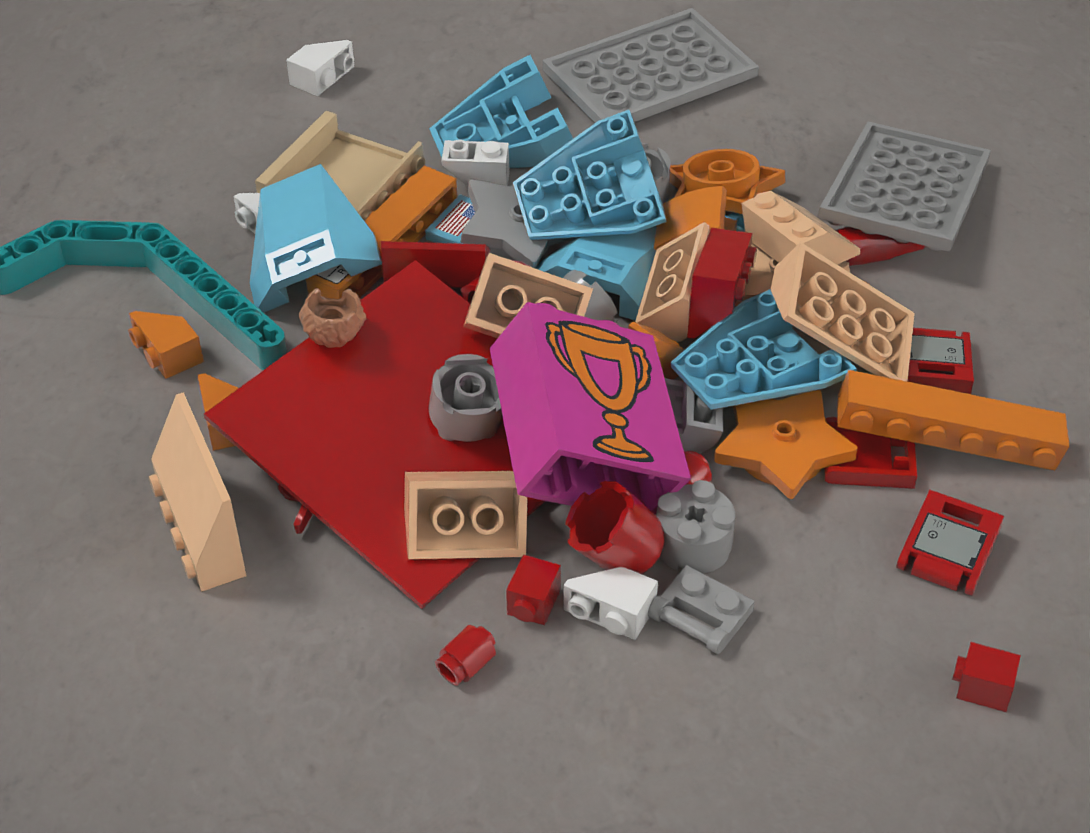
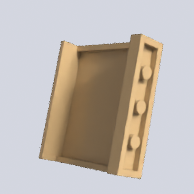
(358, 166)

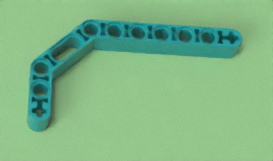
(163, 254)

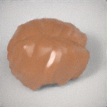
(332, 320)

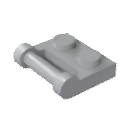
(706, 601)

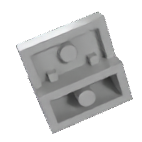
(696, 423)

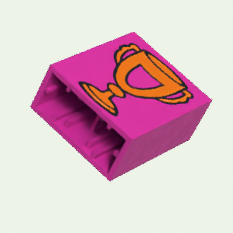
(585, 408)

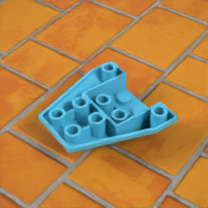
(592, 185)
(305, 230)
(614, 261)
(756, 358)

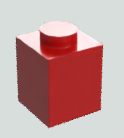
(533, 590)
(986, 676)

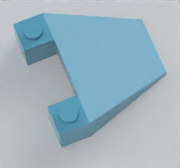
(499, 115)

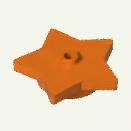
(730, 168)
(784, 441)

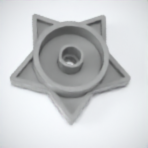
(501, 224)

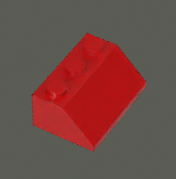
(450, 262)
(719, 278)

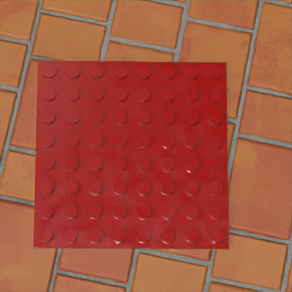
(357, 417)

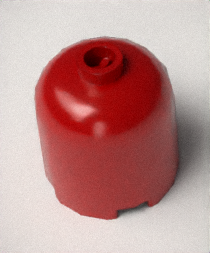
(615, 529)

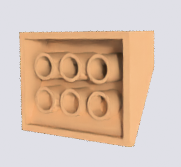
(844, 312)
(195, 501)

